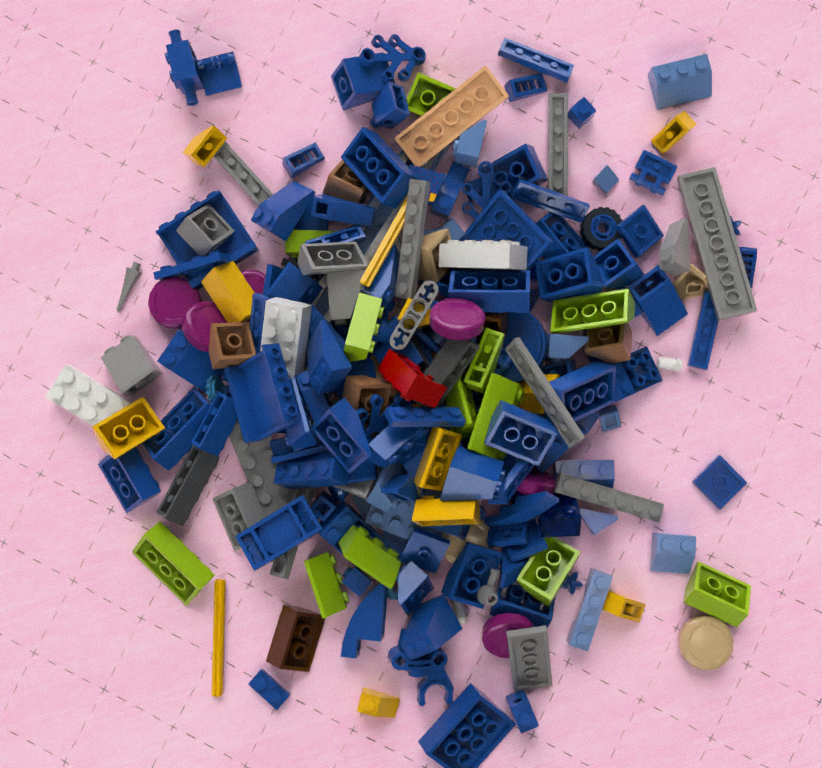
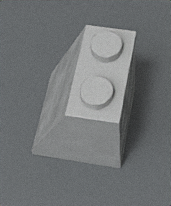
(343, 294)
(130, 365)

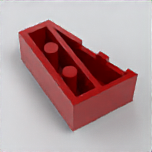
(409, 379)

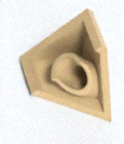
(691, 283)

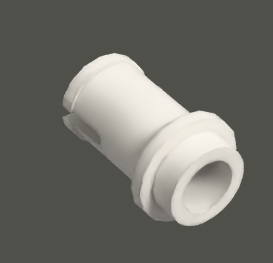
(669, 364)
(459, 611)

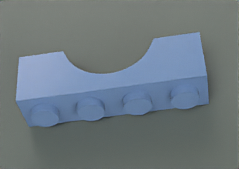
(590, 610)

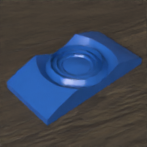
(279, 533)

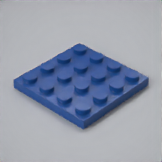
(507, 221)

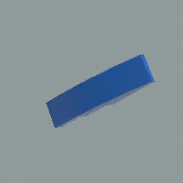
(525, 509)

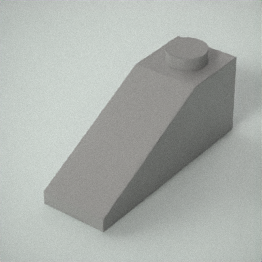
(675, 249)

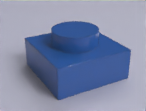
(477, 186)

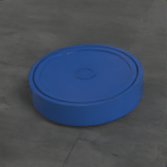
(532, 335)

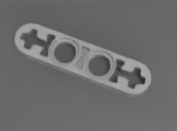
(415, 316)

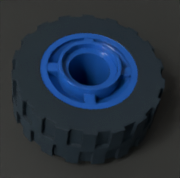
(591, 233)

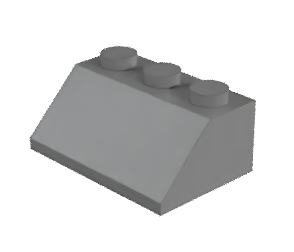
(330, 257)
(238, 511)

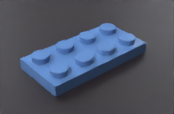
(397, 520)

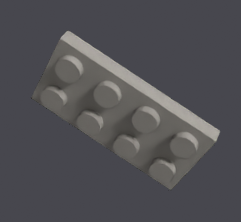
(529, 658)

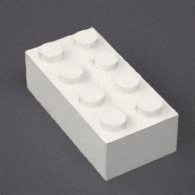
(483, 255)
(288, 325)
(85, 396)

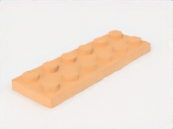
(451, 117)

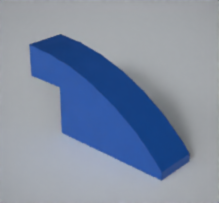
(366, 622)

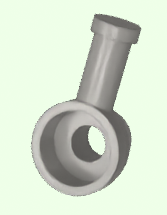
(488, 590)

